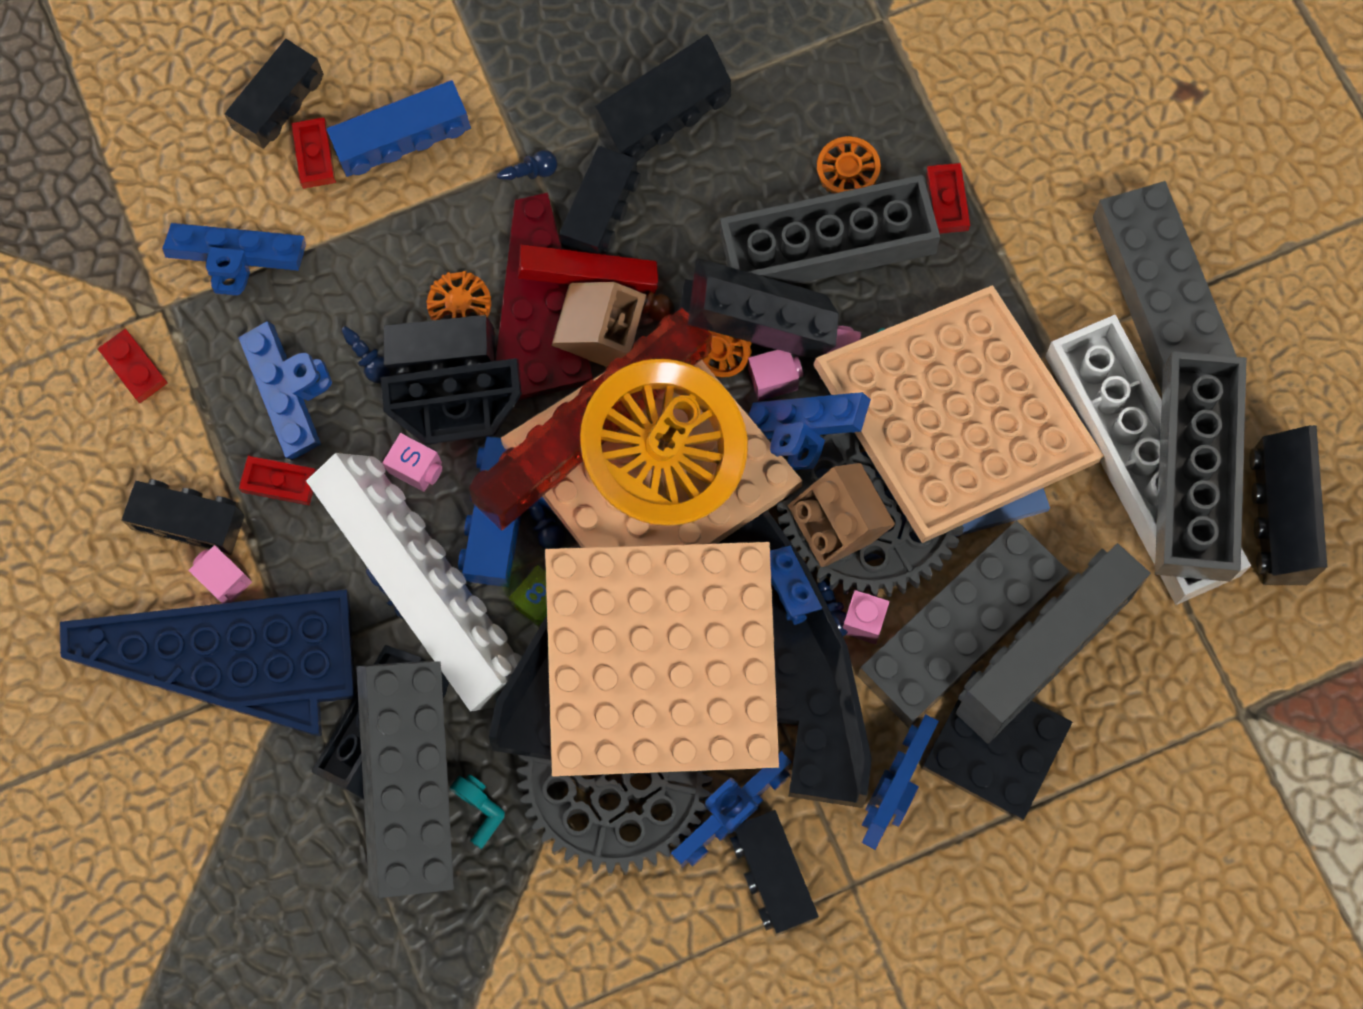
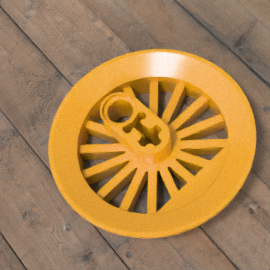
(696, 392)

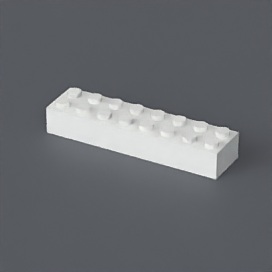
(1124, 418)
(417, 577)

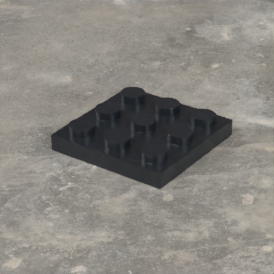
(1009, 767)

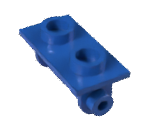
(792, 585)

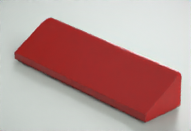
(582, 267)

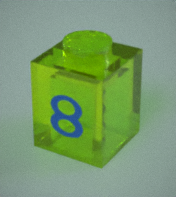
(531, 596)

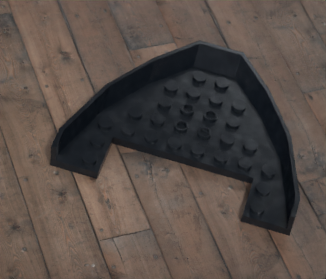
(812, 691)

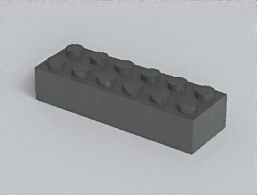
(833, 233)
(1160, 276)
(1201, 467)
(962, 624)
(1050, 641)
(405, 778)

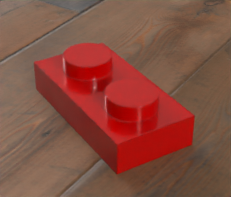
(313, 153)
(948, 197)
(132, 366)
(277, 480)

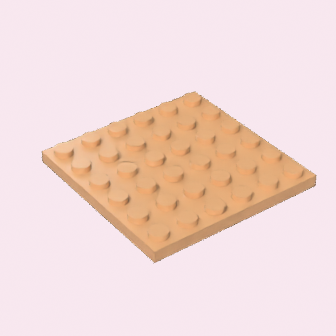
(959, 412)
(600, 524)
(661, 658)

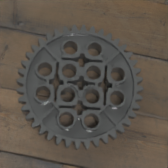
(902, 557)
(601, 839)

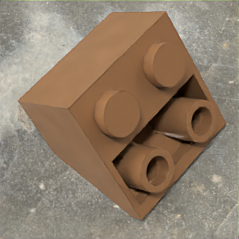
(599, 321)
(840, 513)

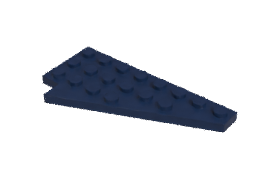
(244, 656)

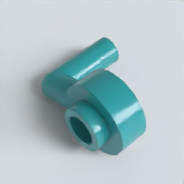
(471, 792)

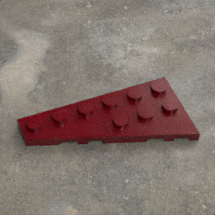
(534, 308)

